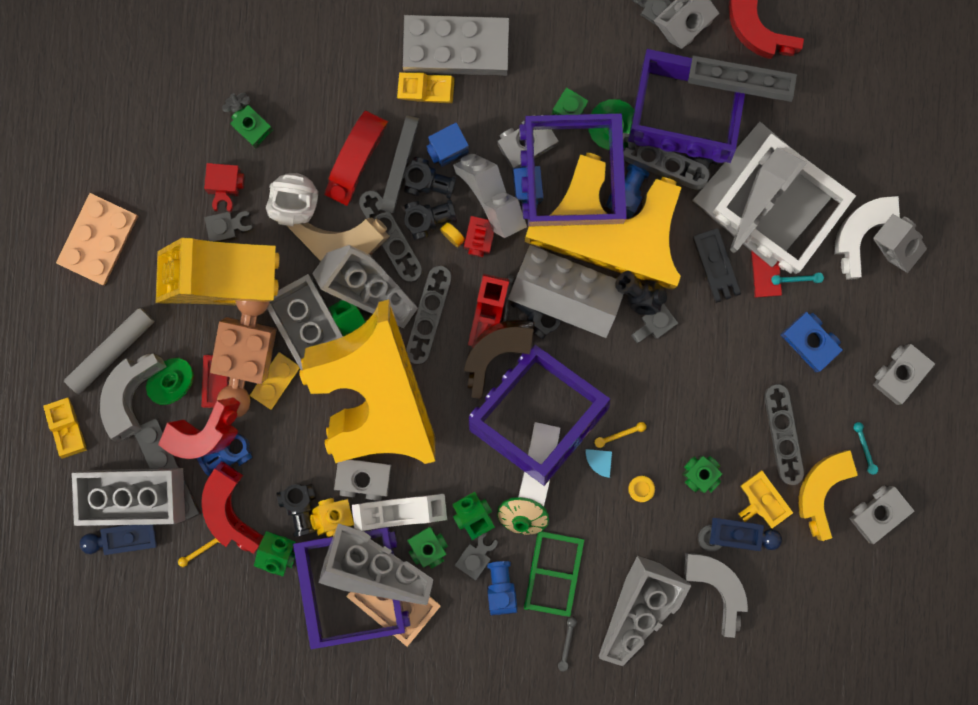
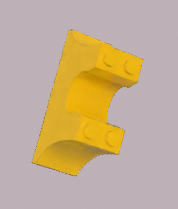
(635, 246)
(215, 272)
(378, 368)

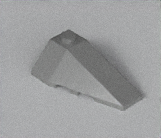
(362, 282)
(366, 568)
(644, 603)

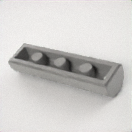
(109, 350)

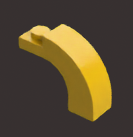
(816, 485)

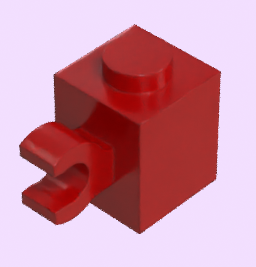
(223, 181)
(479, 237)

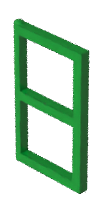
(573, 577)

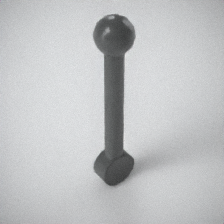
(507, 301)
(563, 665)

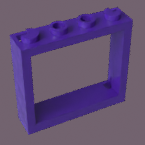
(679, 68)
(583, 121)
(546, 470)
(310, 601)

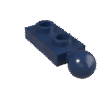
(743, 535)
(120, 539)

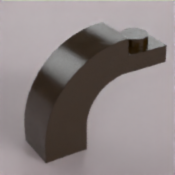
(498, 339)

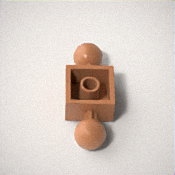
(243, 352)

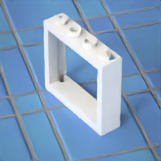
(811, 173)

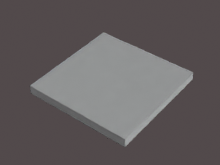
(788, 215)

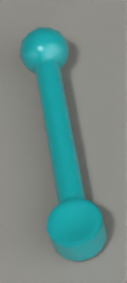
(817, 278)
(872, 468)

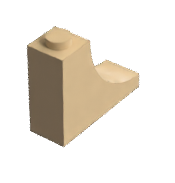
(365, 237)

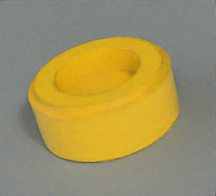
(452, 234)
(641, 488)

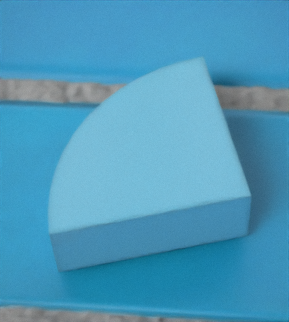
(599, 461)

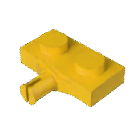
(280, 375)
(764, 500)

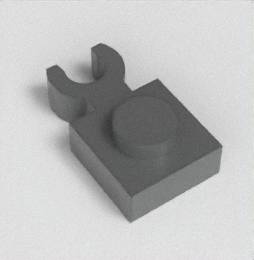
(223, 226)
(474, 559)

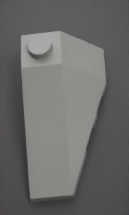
(770, 182)

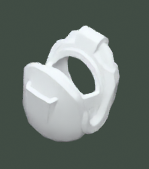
(292, 199)

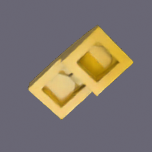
(426, 87)
(65, 428)

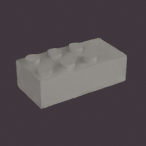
(455, 45)
(566, 291)
(303, 317)
(128, 496)

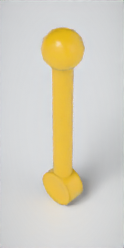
(600, 442)
(183, 561)

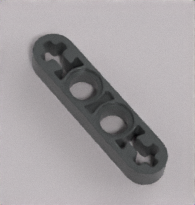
(400, 164)
(658, 165)
(395, 235)
(430, 315)
(788, 433)

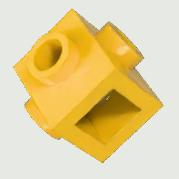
(329, 514)

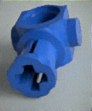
(632, 185)
(226, 456)
(501, 592)

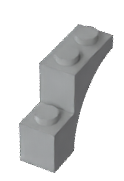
(486, 183)

